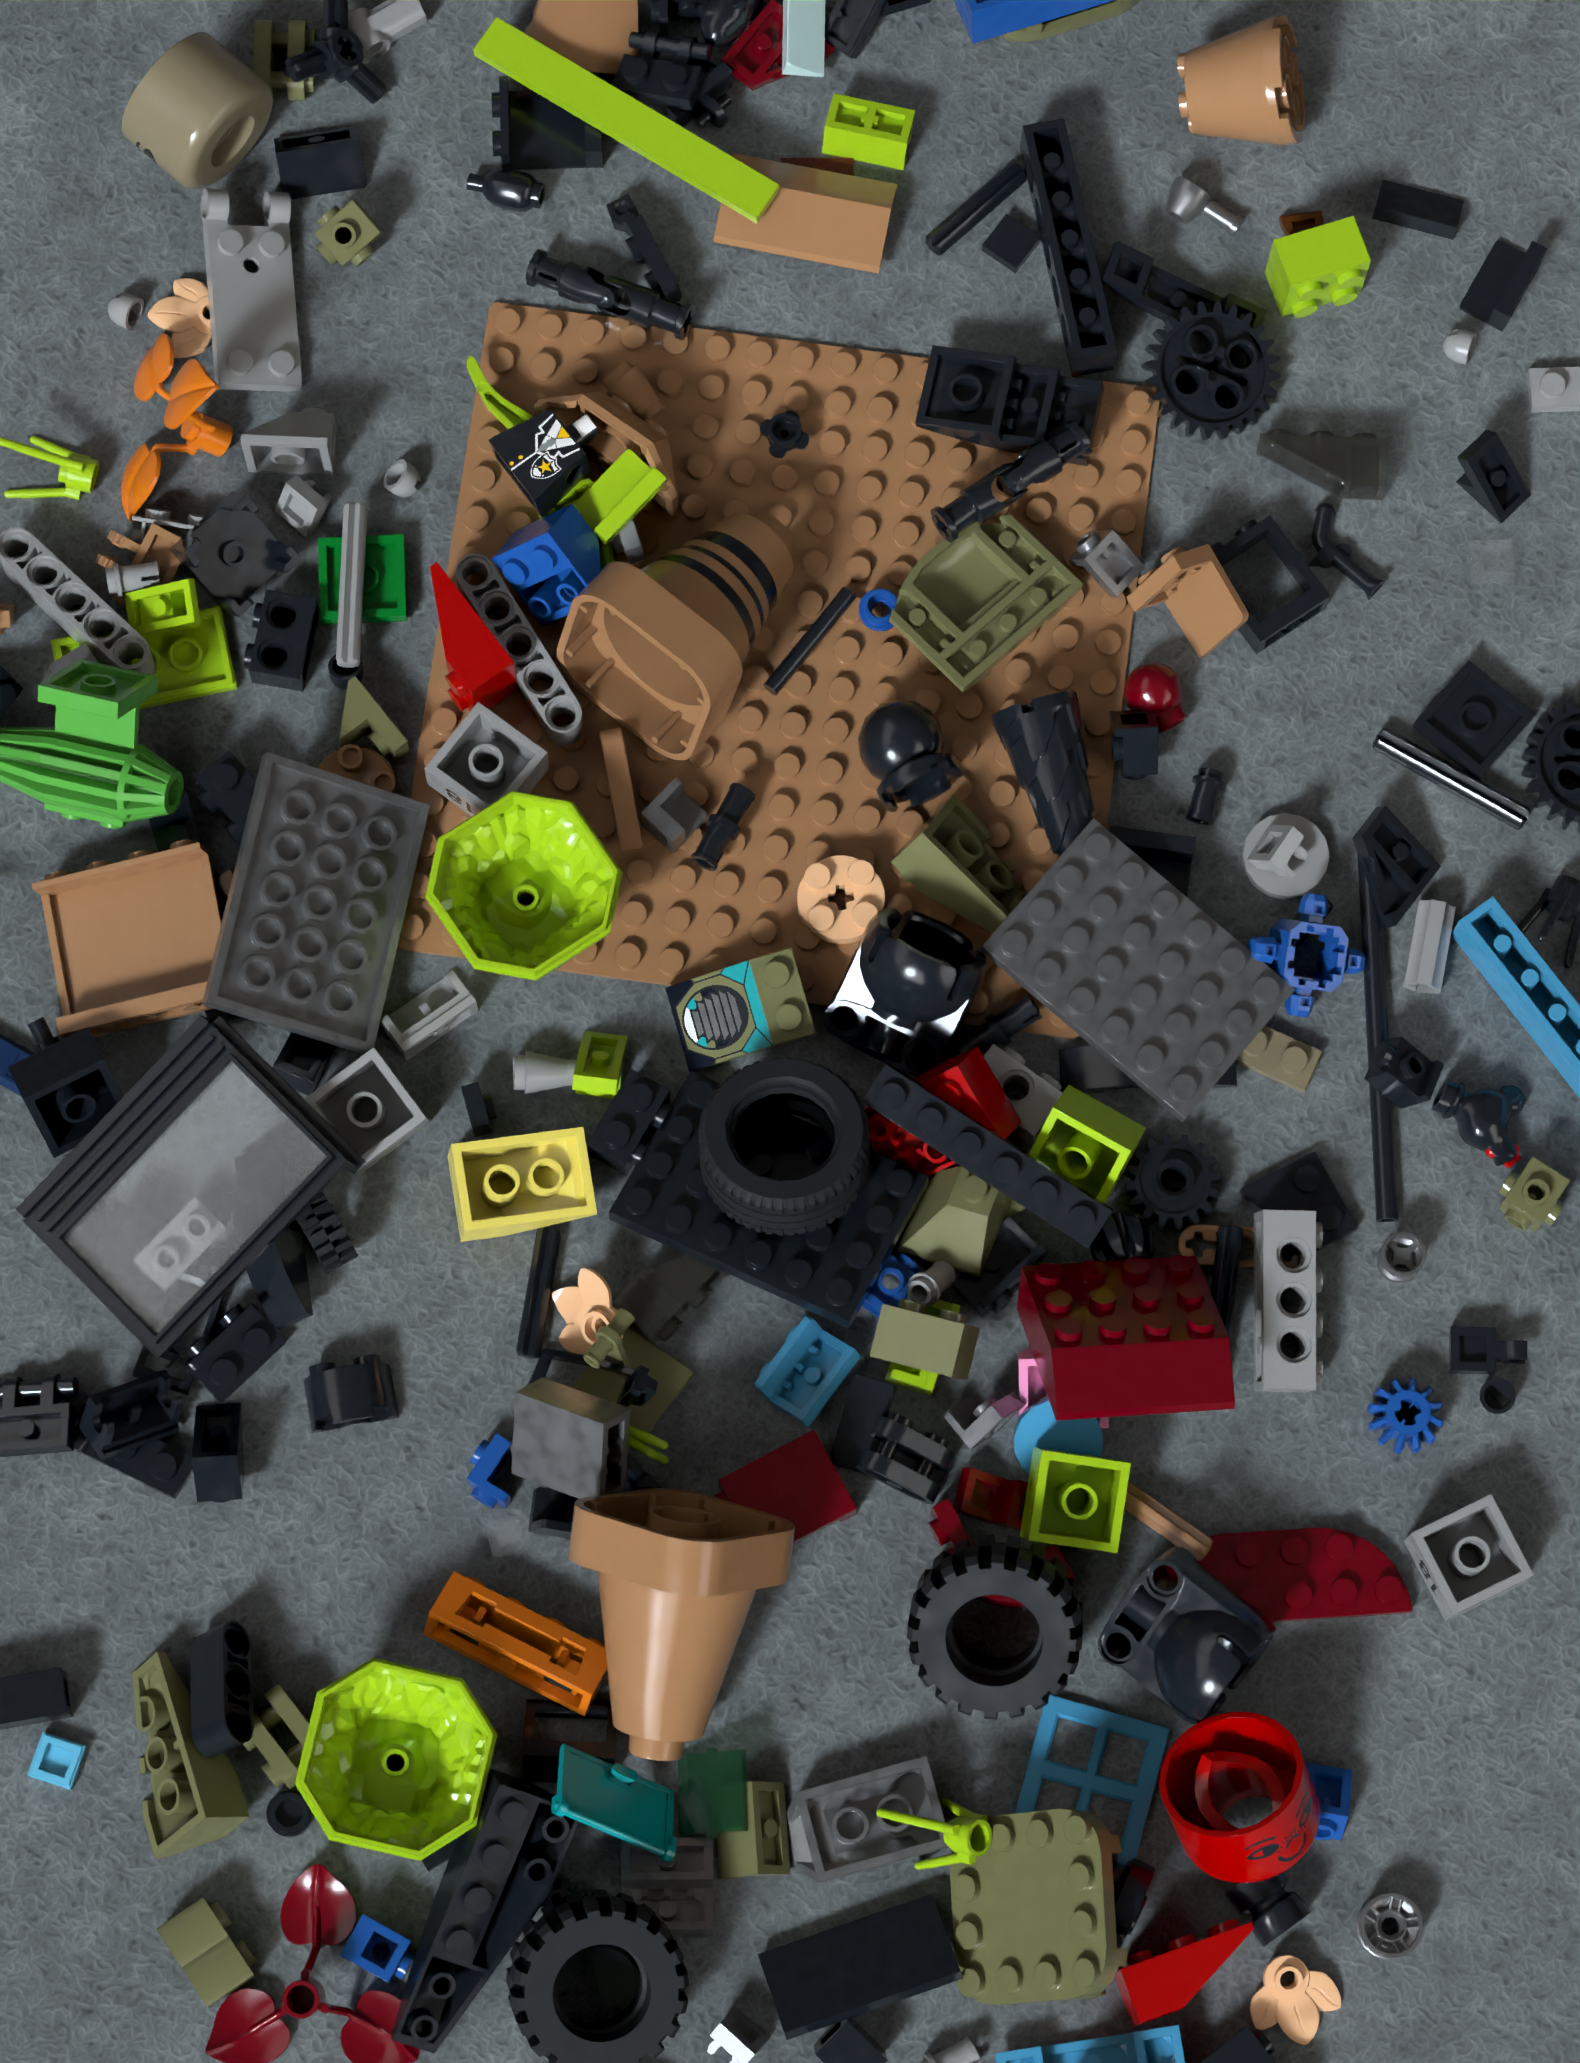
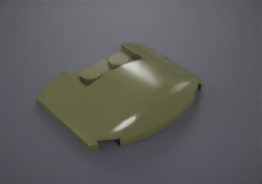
(981, 598)

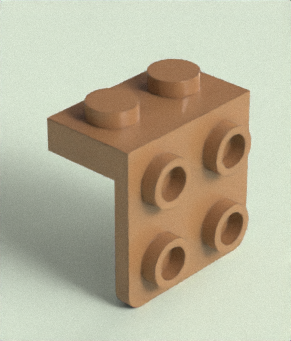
(1196, 595)

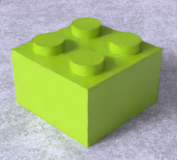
(1317, 267)
(1087, 1142)
(1075, 1499)

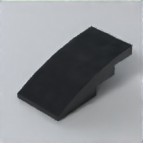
(1003, 402)

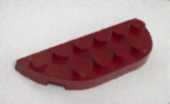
(1307, 1574)

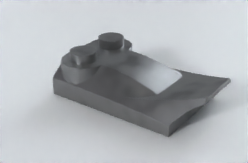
(837, 1827)

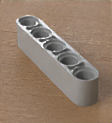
(66, 592)
(528, 667)

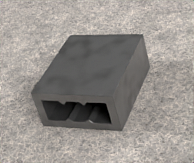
(569, 1440)

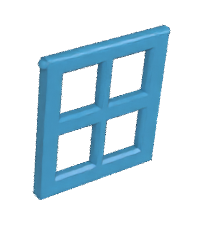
(1090, 1781)

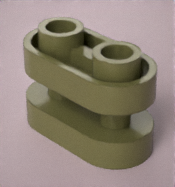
(296, 41)
(280, 1765)

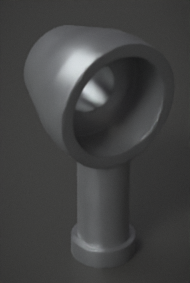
(1189, 200)

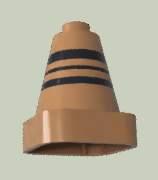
(671, 638)

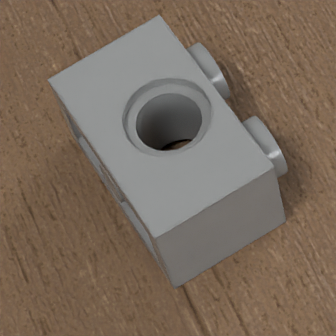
(1041, 1090)

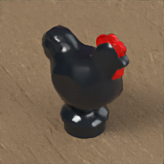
(1483, 1117)

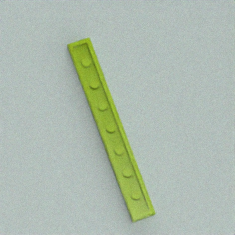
(626, 120)

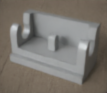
(429, 1015)

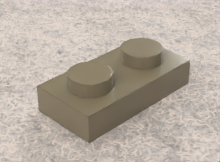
(1280, 1058)

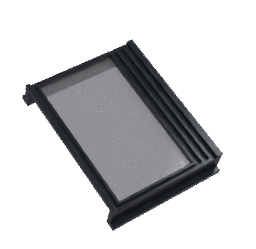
(186, 1183)

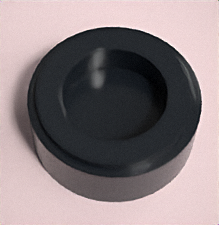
(289, 1814)

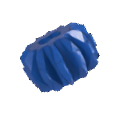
(1389, 1406)

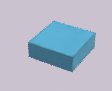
(57, 1761)

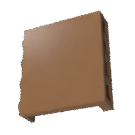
(132, 938)

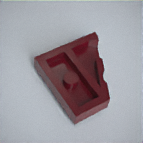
(758, 52)

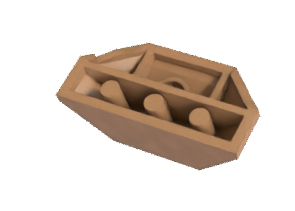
(618, 432)

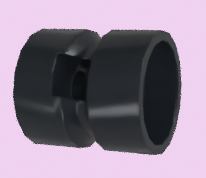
(1269, 1905)

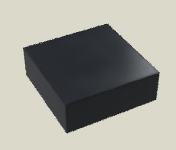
(1010, 243)

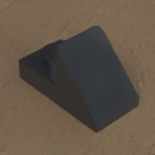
(1492, 476)

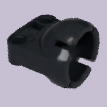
(907, 989)
(1185, 1635)

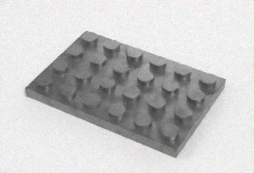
(316, 904)
(1137, 970)

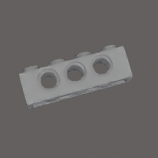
(1271, 1322)

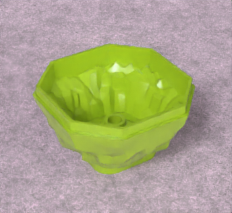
(518, 851)
(406, 1713)

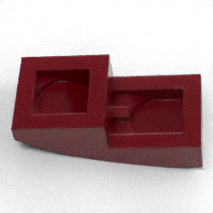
(990, 1498)

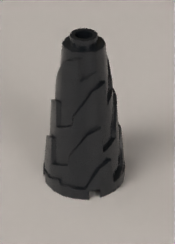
(1050, 763)

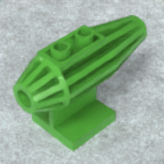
(92, 755)

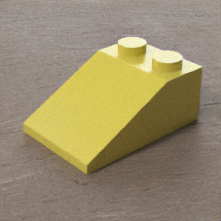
(520, 1183)

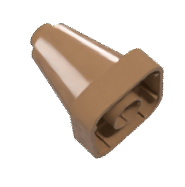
(674, 1601)

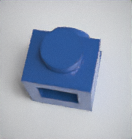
(903, 1269)
(366, 1937)

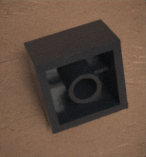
(65, 1086)

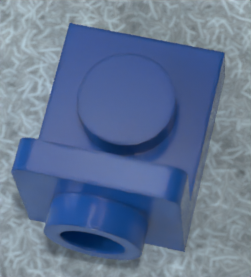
(1334, 1792)

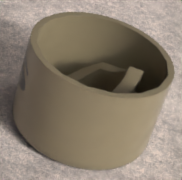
(197, 111)

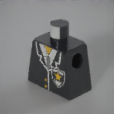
(545, 457)

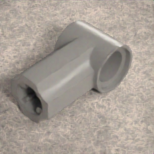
(385, 24)

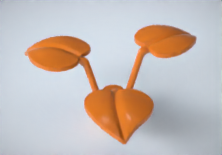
(186, 394)

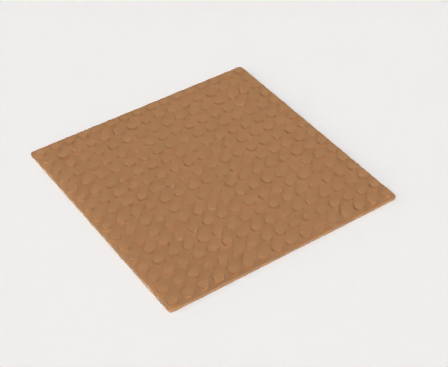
(856, 522)

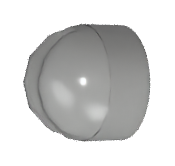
(120, 308)
(1458, 345)
(402, 478)

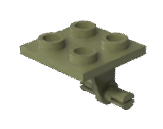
(632, 1352)

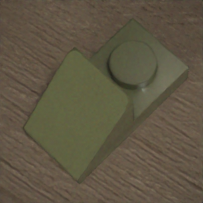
(364, 715)

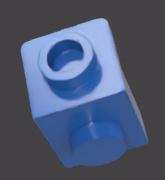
(488, 1461)

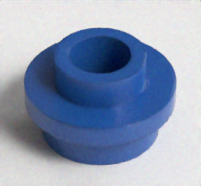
(875, 598)

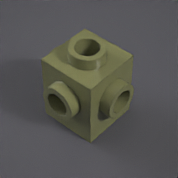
(363, 231)
(1538, 1182)

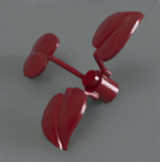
(250, 2027)

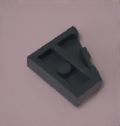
(1393, 864)
(1304, 1187)

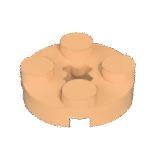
(823, 880)

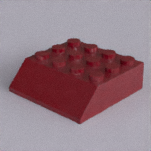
(1126, 1337)

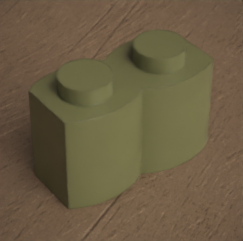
(207, 1951)

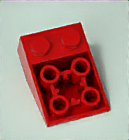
(966, 1084)
(1167, 1982)

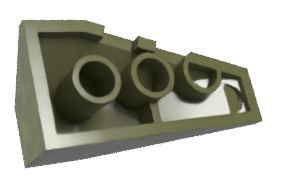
(959, 868)
(192, 1794)

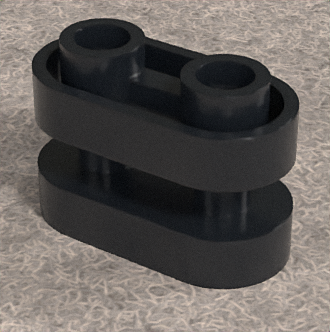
(928, 1449)

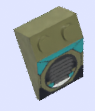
(741, 1010)

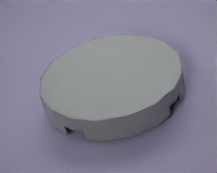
(1308, 871)

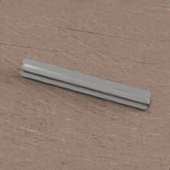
(351, 585)

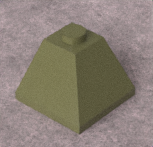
(955, 1221)

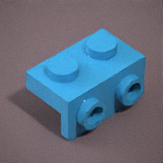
(806, 1371)

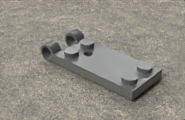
(251, 312)

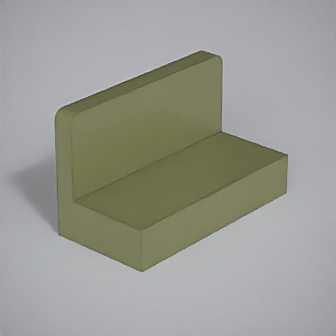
(764, 1846)

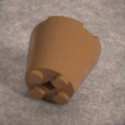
(1245, 85)

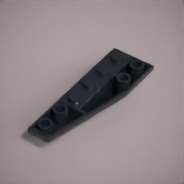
(484, 1900)

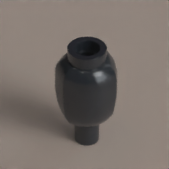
(509, 189)

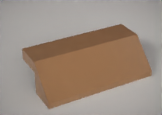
(815, 217)

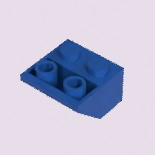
(550, 562)

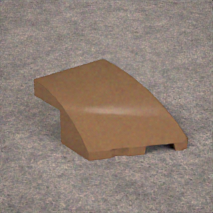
(587, 31)

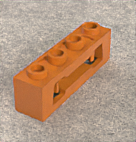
(518, 1642)

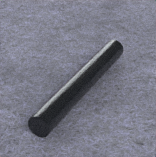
(809, 641)

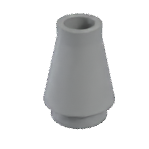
(541, 1072)

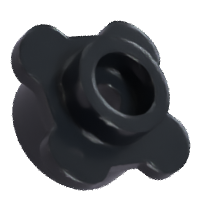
(782, 422)

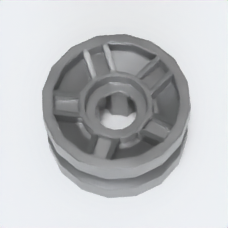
(1408, 1922)

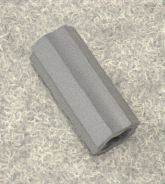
(1429, 946)

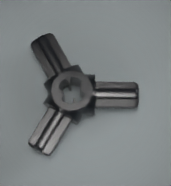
(336, 55)

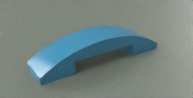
(1143, 2046)

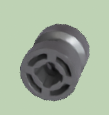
(1407, 1251)

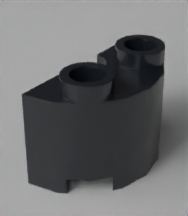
(350, 1393)

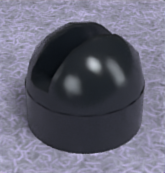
(336, 677)
(1490, 1403)

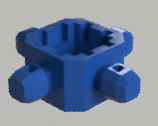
(1335, 958)

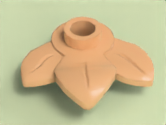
(185, 317)
(584, 1310)
(1296, 2005)

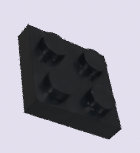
(1473, 720)

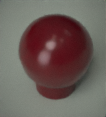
(1156, 689)

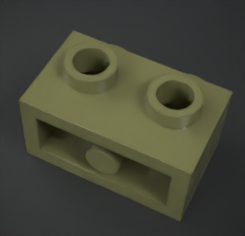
(925, 1341)

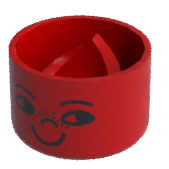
(1230, 1761)

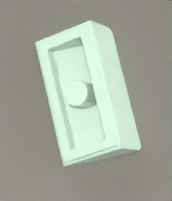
(803, 37)

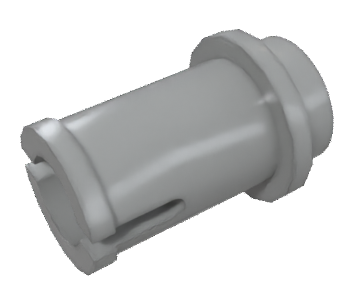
(132, 577)
(928, 1285)
(958, 2053)

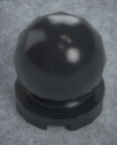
(904, 750)

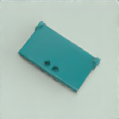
(618, 1805)

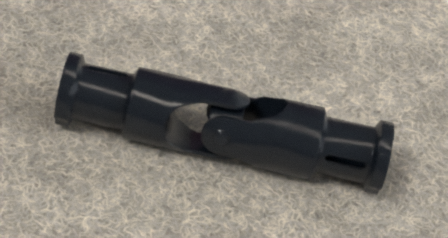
(589, 286)
(1034, 466)

